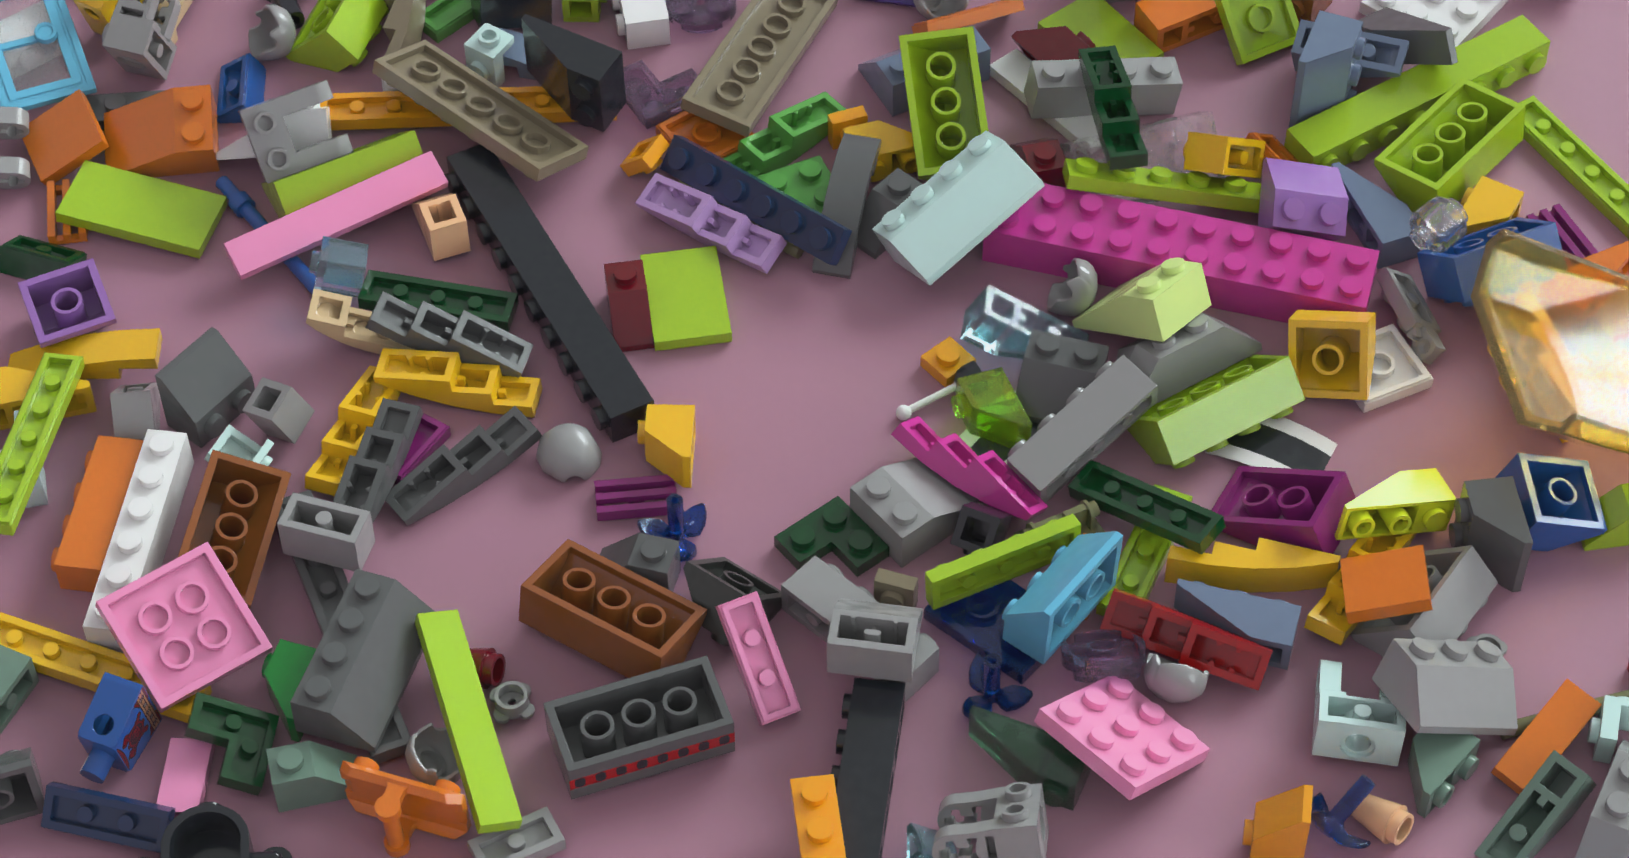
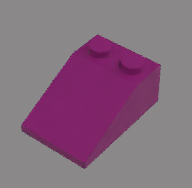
(1285, 506)

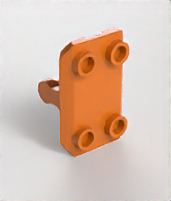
(405, 804)

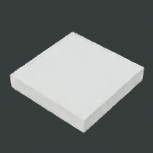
(1395, 371)

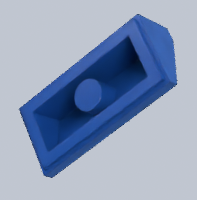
(240, 87)

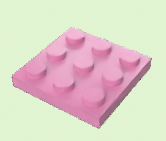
(183, 626)
(1122, 735)

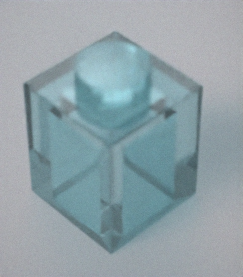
(339, 266)

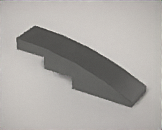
(437, 330)
(379, 457)
(467, 465)

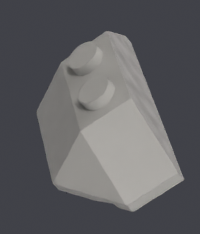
(1190, 354)
(1609, 822)

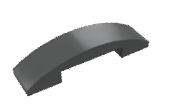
(847, 195)

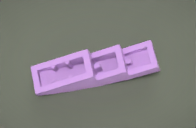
(711, 223)

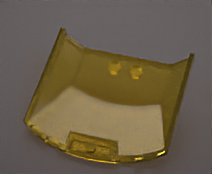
(1557, 339)

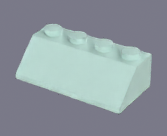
(957, 207)

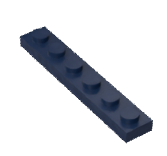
(756, 200)

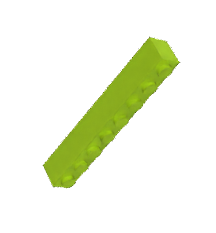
(1386, 110)

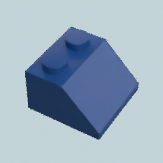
(1556, 499)

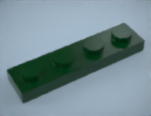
(488, 304)
(1147, 506)

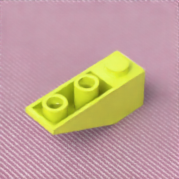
(1399, 505)

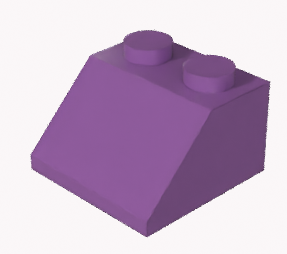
(1303, 199)
(66, 302)

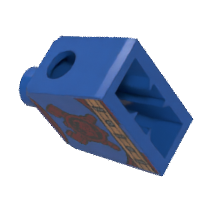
(116, 727)

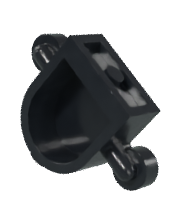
(212, 833)

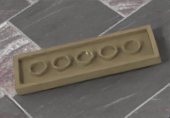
(755, 61)
(480, 110)

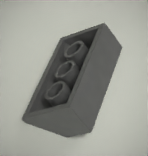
(361, 663)

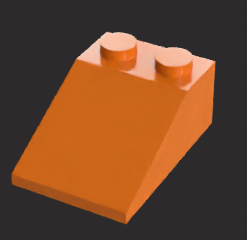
(165, 133)

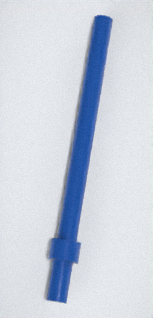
(245, 208)

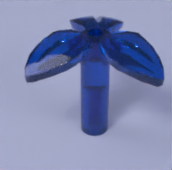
(680, 525)
(985, 679)
(1332, 822)

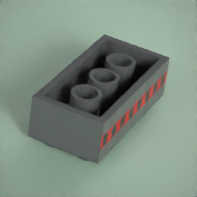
(639, 727)

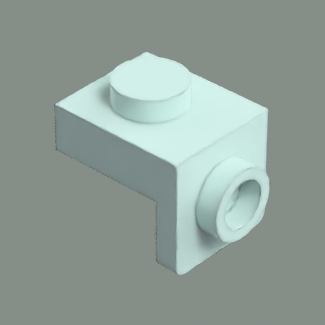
(485, 52)
(239, 445)
(1605, 728)

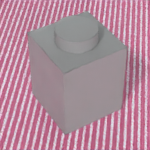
(278, 410)

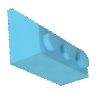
(1063, 594)

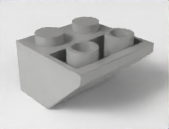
(873, 639)

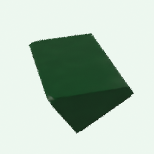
(31, 257)

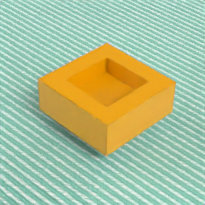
(844, 119)
(645, 156)
(944, 360)

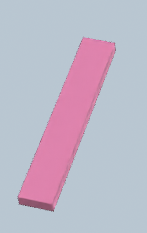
(335, 215)

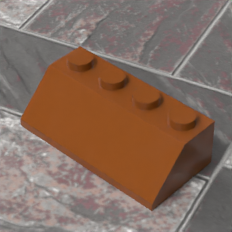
(237, 516)
(609, 612)

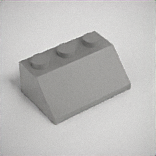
(1458, 590)
(1449, 686)

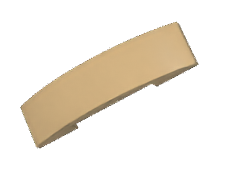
(335, 318)

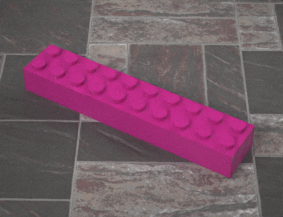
(1244, 264)

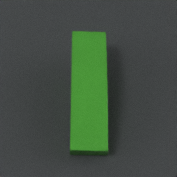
(787, 136)

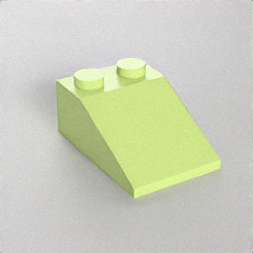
(1152, 303)

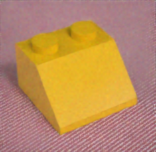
(1333, 352)

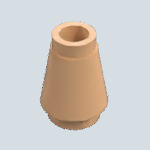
(1384, 819)

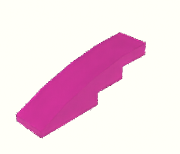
(980, 476)

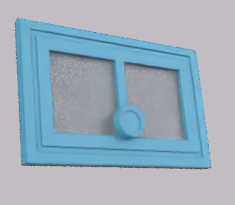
(40, 54)

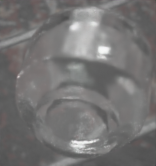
(1438, 224)

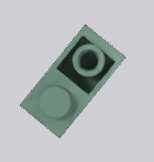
(1438, 764)

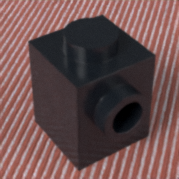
(980, 527)

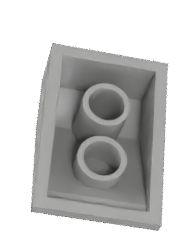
(908, 507)

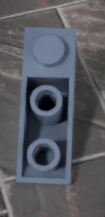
(1249, 616)

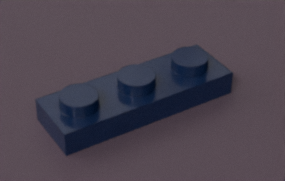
(105, 816)

